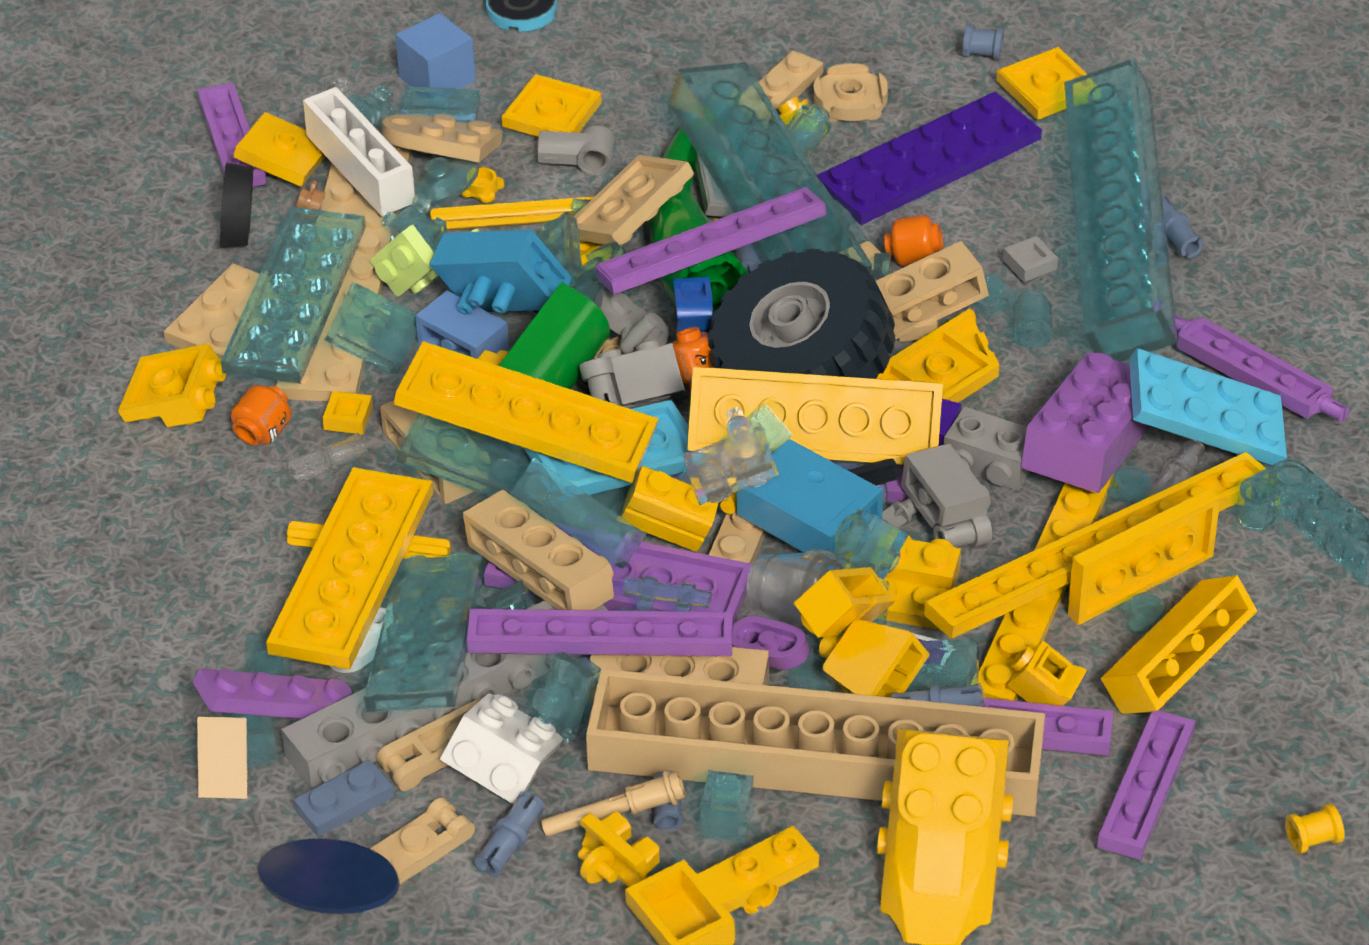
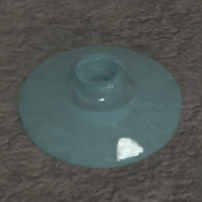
(445, 178)

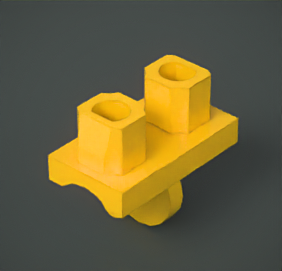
(610, 856)

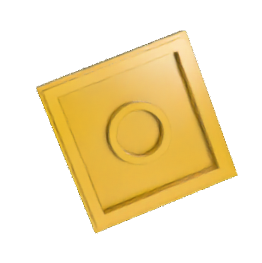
(1040, 81)
(551, 106)
(280, 150)

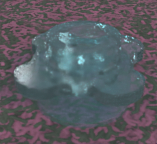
(1130, 485)
(1143, 612)

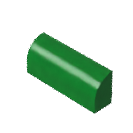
(560, 338)

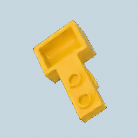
(695, 907)

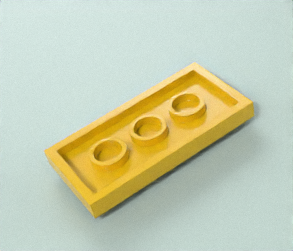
(1143, 556)

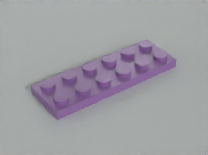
(671, 566)

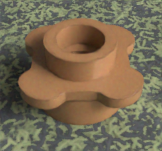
(311, 198)

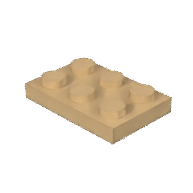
(631, 199)
(215, 312)

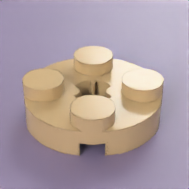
(865, 103)

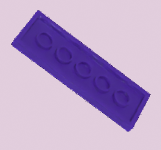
(929, 157)

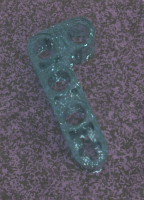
(1313, 508)

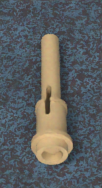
(637, 799)

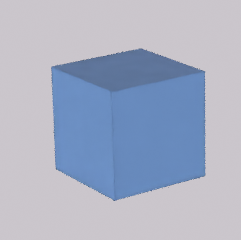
(435, 55)

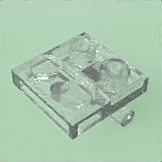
(732, 462)

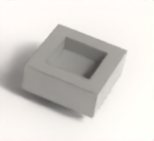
(1030, 258)

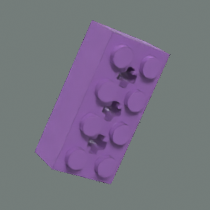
(1085, 425)

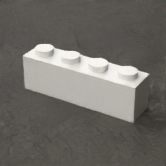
(359, 151)

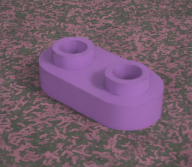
(785, 642)

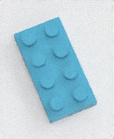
(1207, 407)
(662, 455)

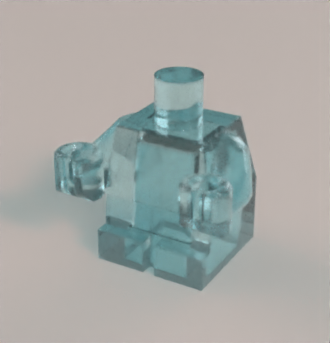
(429, 229)

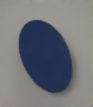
(328, 876)

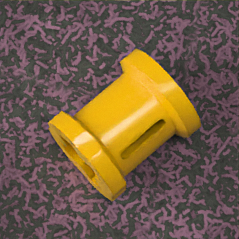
(1314, 828)

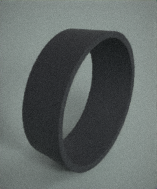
(236, 205)

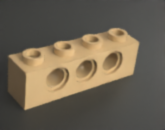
(933, 287)
(538, 553)
(743, 666)

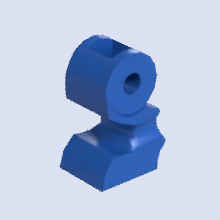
(693, 303)

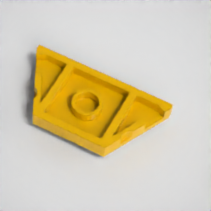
(949, 355)

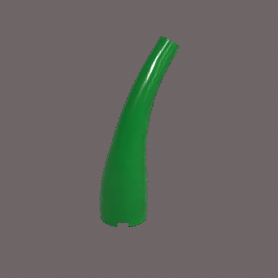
(682, 214)

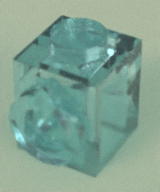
(869, 542)

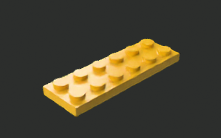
(526, 411)
(825, 413)
(350, 568)

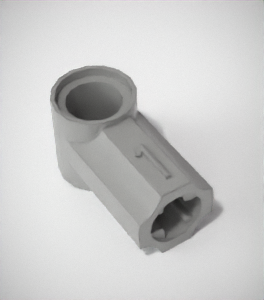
(588, 150)

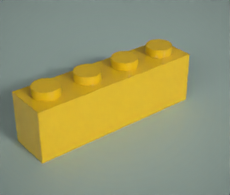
(1179, 645)

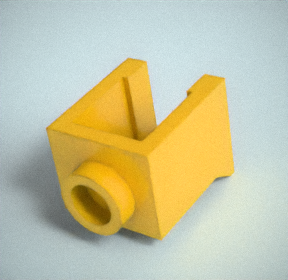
(1044, 675)

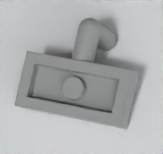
(630, 321)

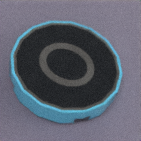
(523, 14)

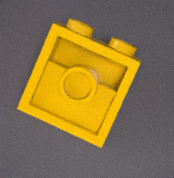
(173, 386)
(920, 575)

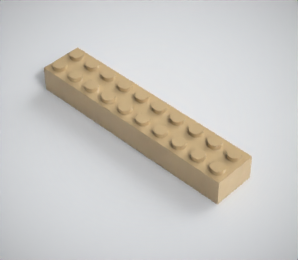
(787, 734)

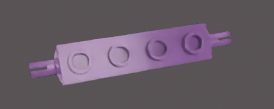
(1257, 368)

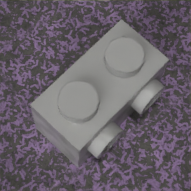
(990, 447)

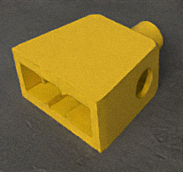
(872, 659)

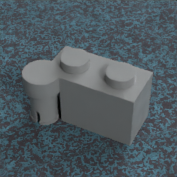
(635, 377)
(948, 496)

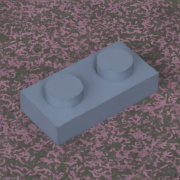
(343, 798)

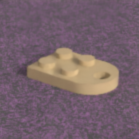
(442, 135)

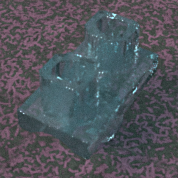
(566, 694)

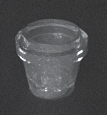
(781, 579)

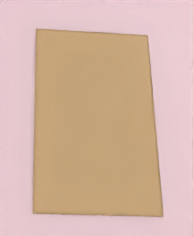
(222, 757)

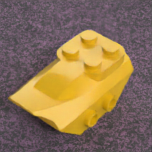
(943, 834)

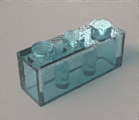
(578, 513)

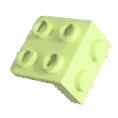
(406, 262)

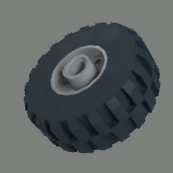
(804, 318)

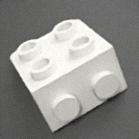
(500, 746)

